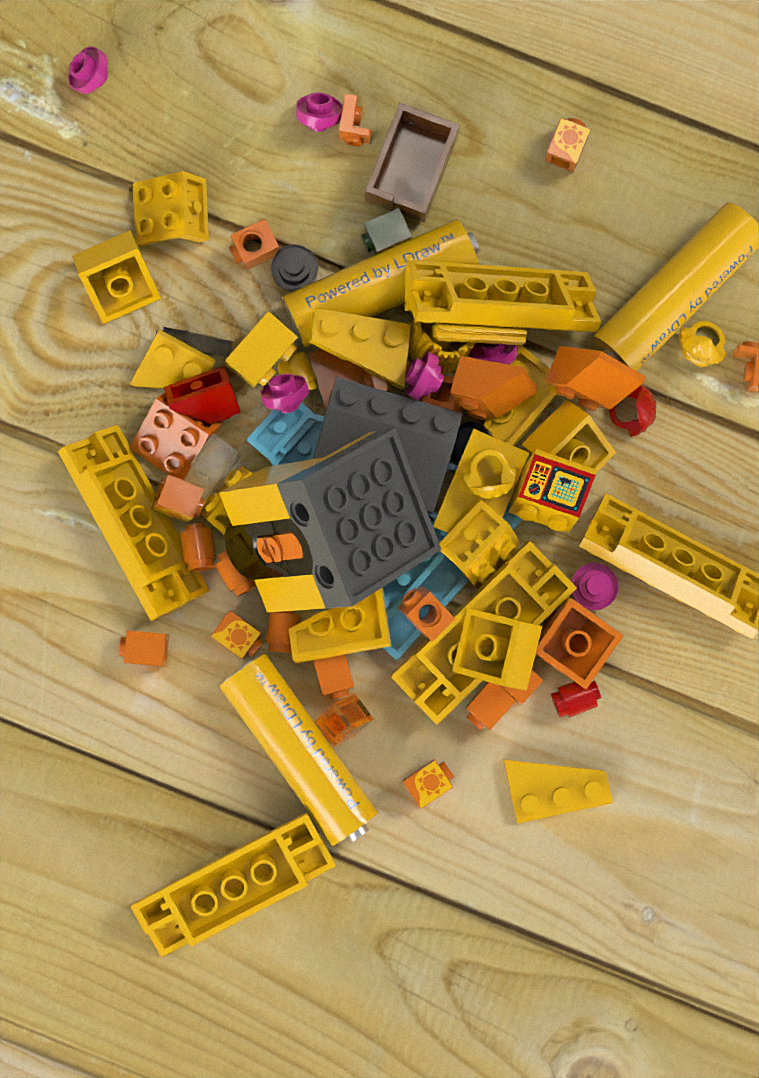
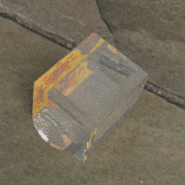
(214, 461)

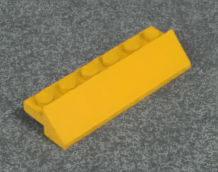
(500, 296)
(137, 535)
(674, 564)
(521, 589)
(234, 886)

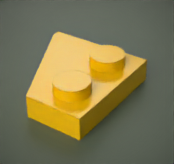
(170, 362)

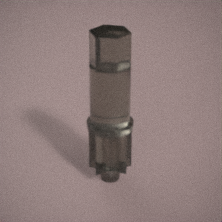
(204, 343)

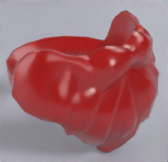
(645, 410)

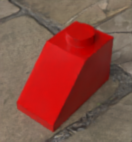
(204, 396)

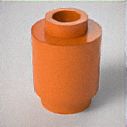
(198, 547)
(232, 578)
(278, 630)

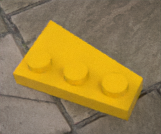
(366, 341)
(519, 420)
(342, 630)
(554, 790)

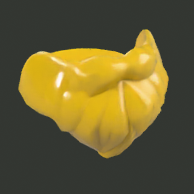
(701, 349)
(473, 480)

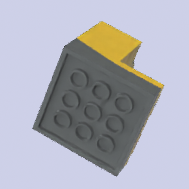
(329, 525)

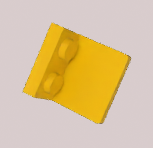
(170, 208)
(480, 543)

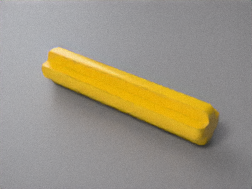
(479, 334)

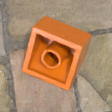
(592, 378)
(490, 387)
(576, 642)

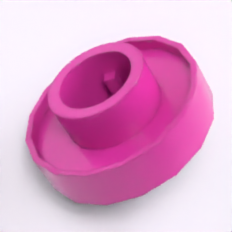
(88, 70)
(318, 111)
(494, 352)
(424, 376)
(284, 392)
(595, 586)

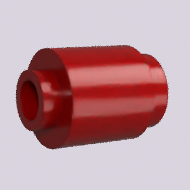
(574, 699)

